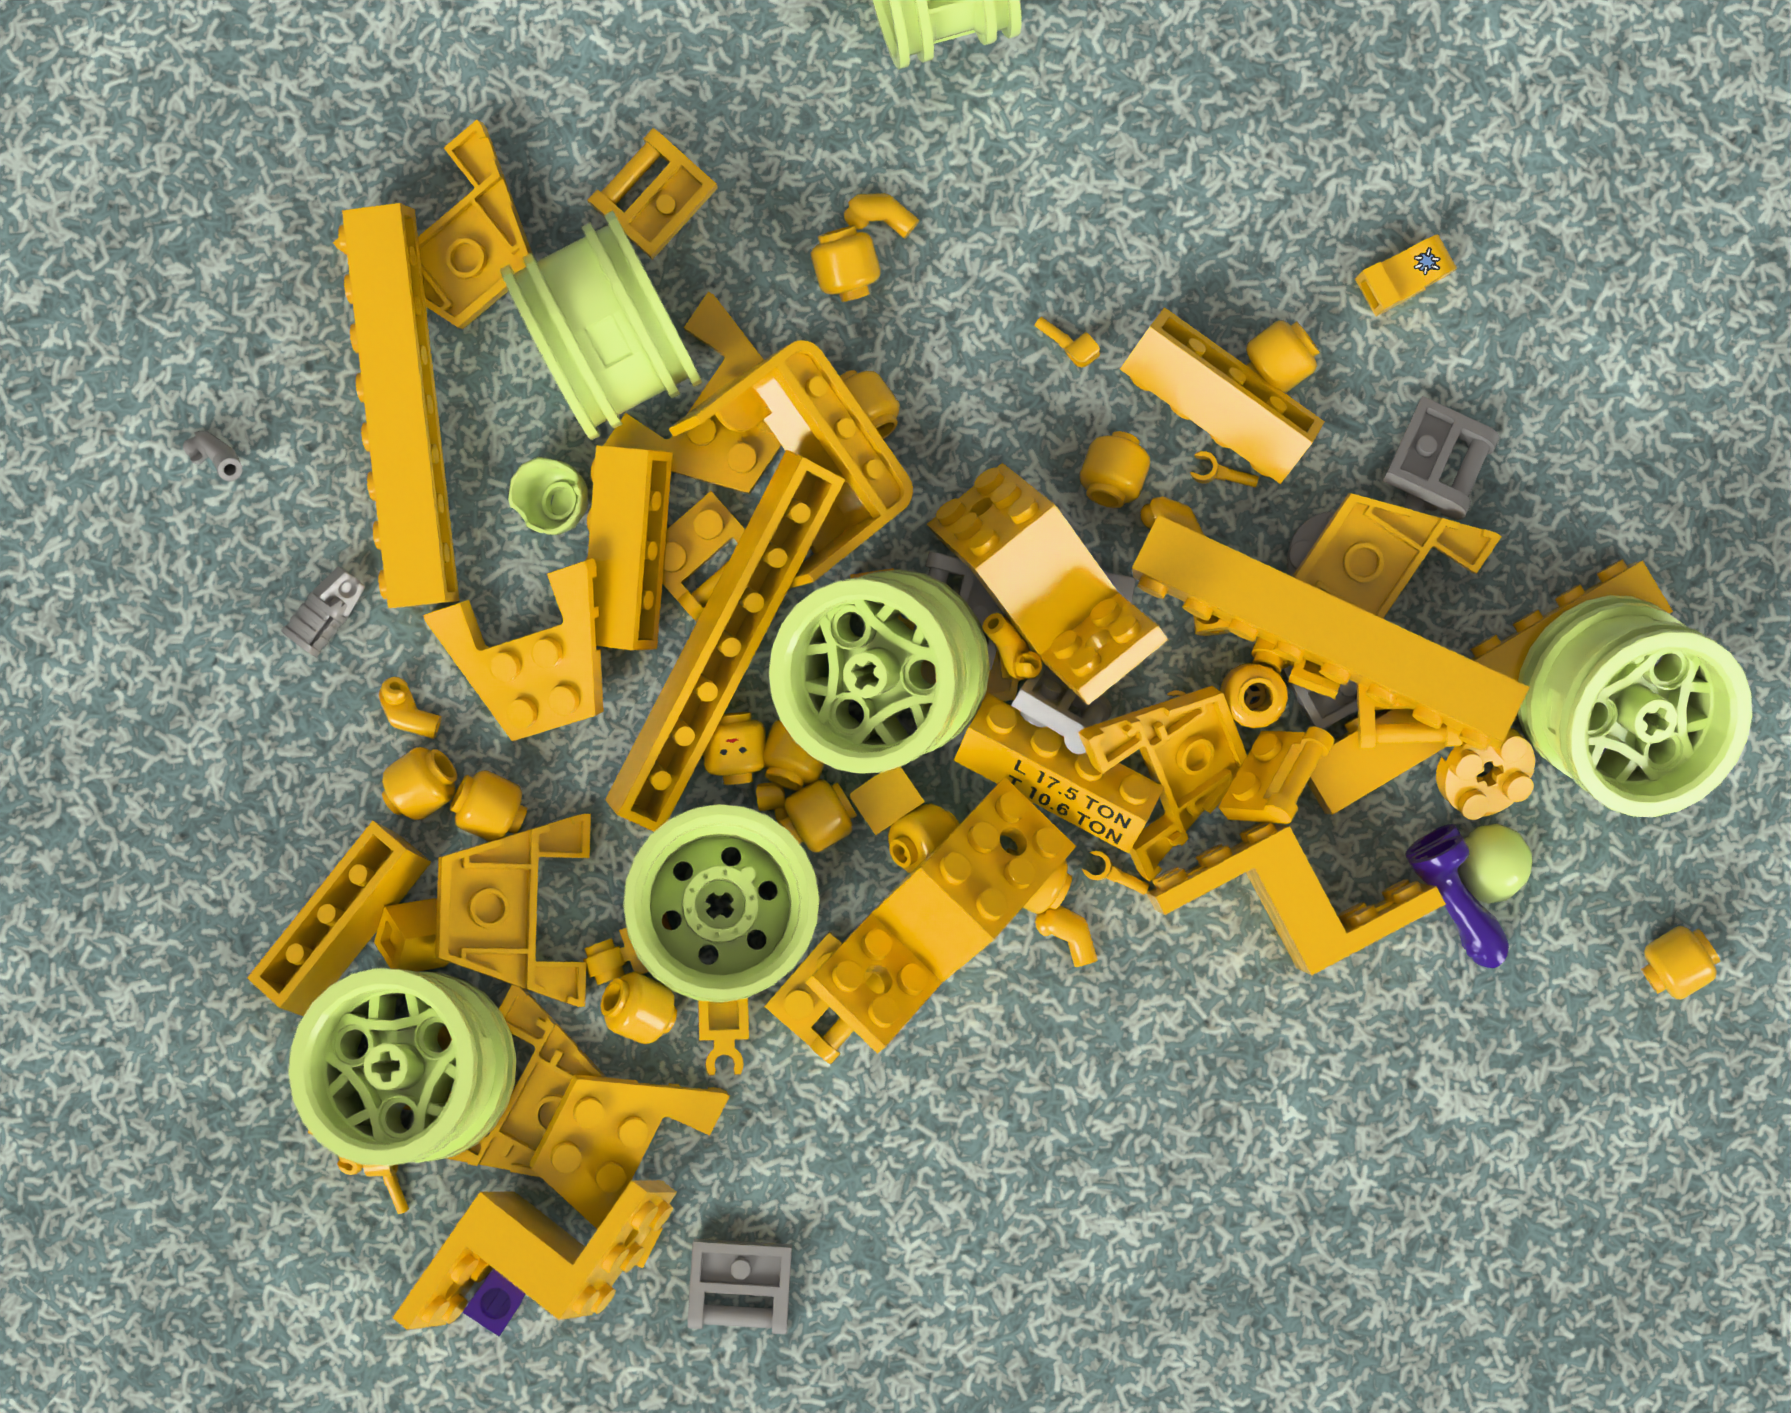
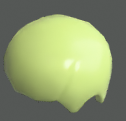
(532, 494)
(1496, 863)

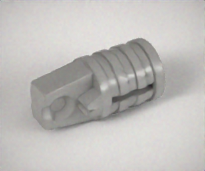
(324, 611)

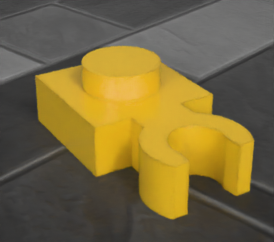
(723, 1025)

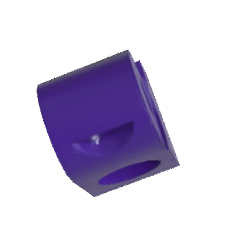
(495, 1303)

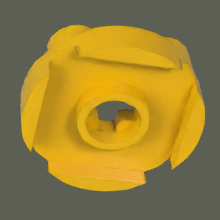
(1501, 787)

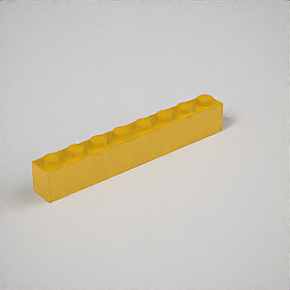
(399, 405)
(1329, 633)
(724, 641)
(1354, 772)

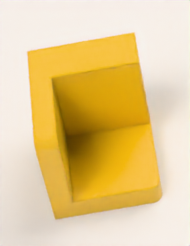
(886, 798)
(409, 936)

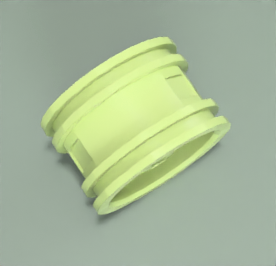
(600, 326)
(878, 670)
(1665, 727)
(358, 1101)

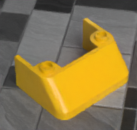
(822, 422)

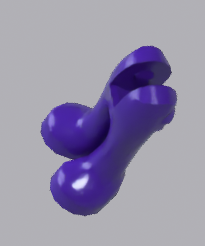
(1436, 862)

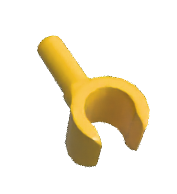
(1081, 351)
(1223, 472)
(771, 797)
(1117, 875)
(391, 1182)

